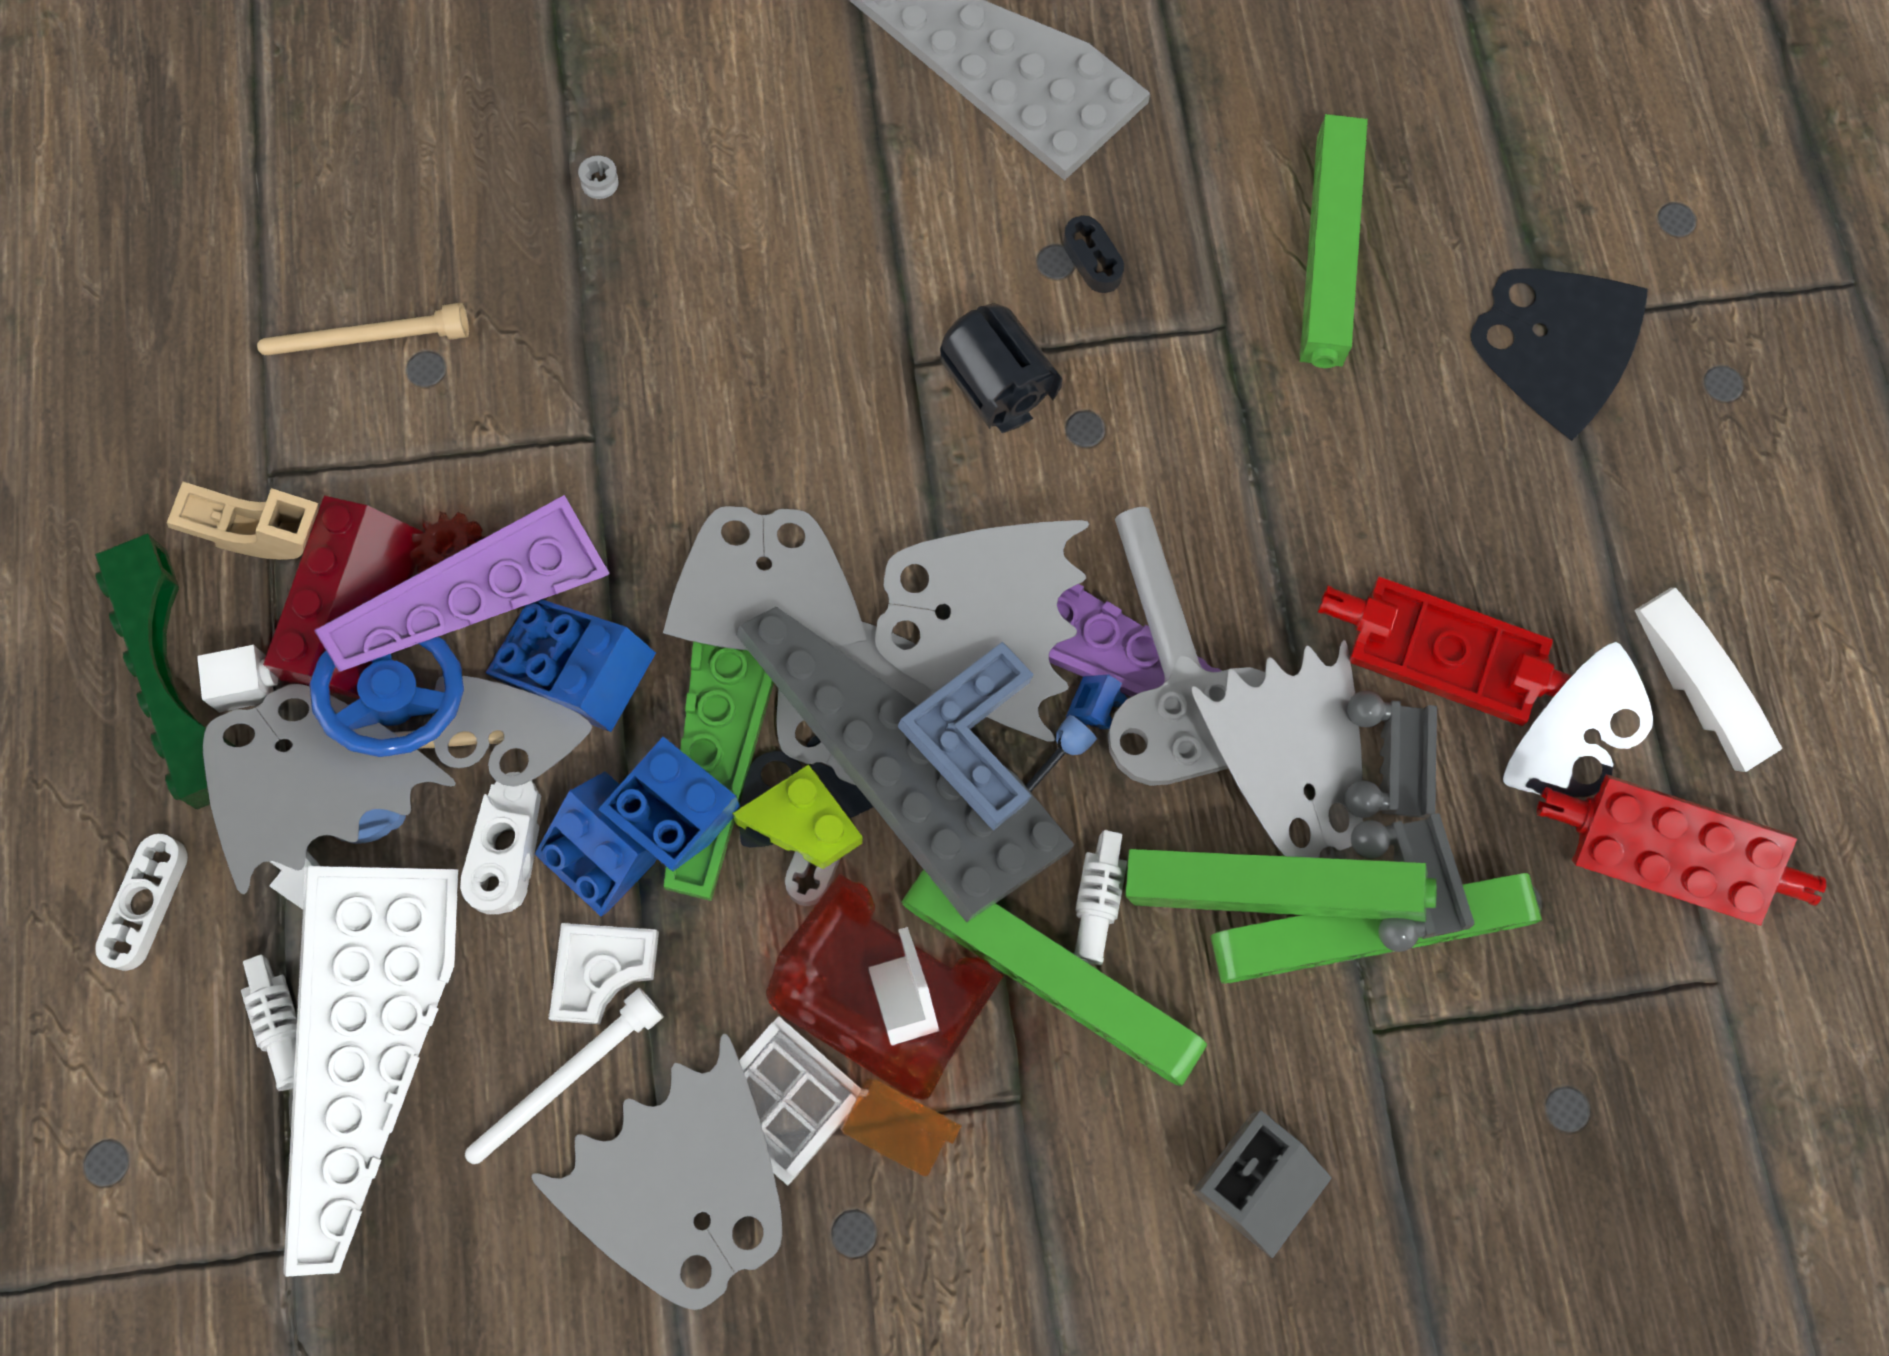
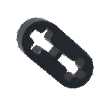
(1100, 249)

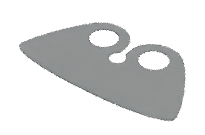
(528, 723)

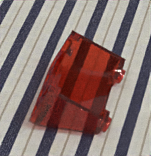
(829, 992)

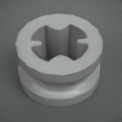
(597, 189)

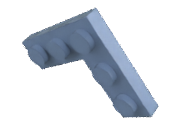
(944, 736)

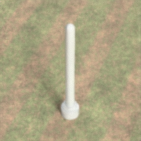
(635, 1015)

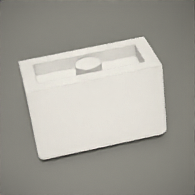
(904, 995)

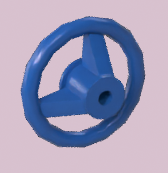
(389, 698)

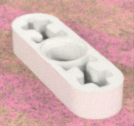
(151, 920)

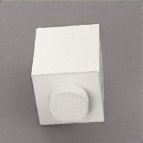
(235, 678)

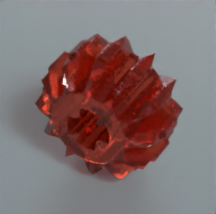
(442, 535)

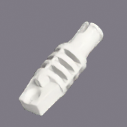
(1099, 896)
(271, 1018)

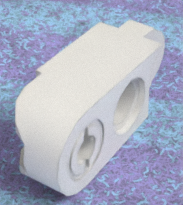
(501, 811)

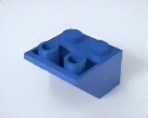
(670, 805)
(590, 849)

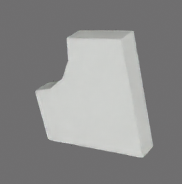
(596, 965)

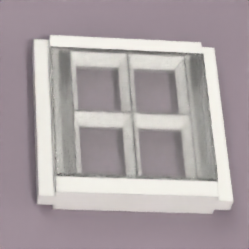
(796, 1096)

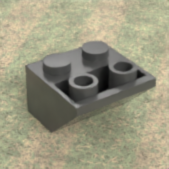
(1263, 1182)

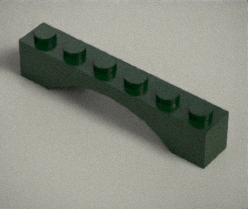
(142, 594)

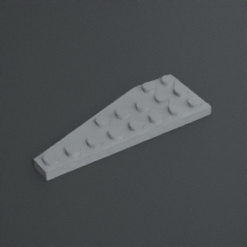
(1025, 76)

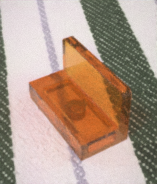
(898, 1127)

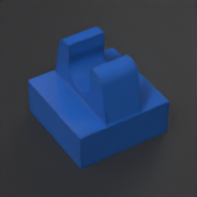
(1095, 699)

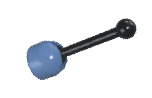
(1071, 739)

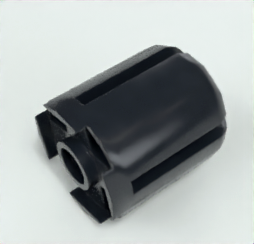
(998, 366)

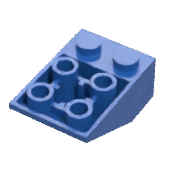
(573, 661)

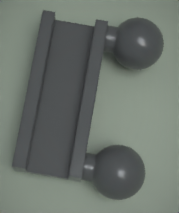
(1408, 759)
(1419, 843)

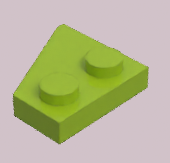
(802, 818)

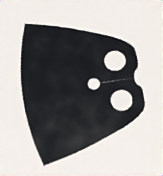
(1581, 357)

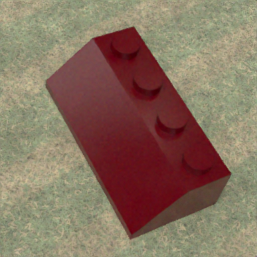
(346, 562)

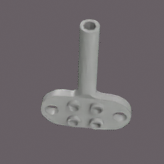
(1166, 716)

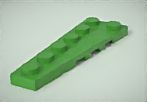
(720, 735)

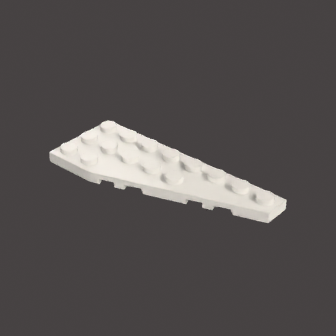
(368, 991)

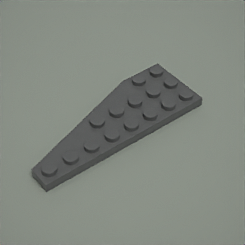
(859, 726)

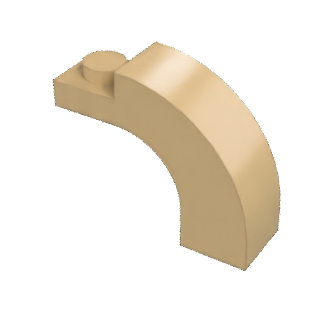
(256, 529)

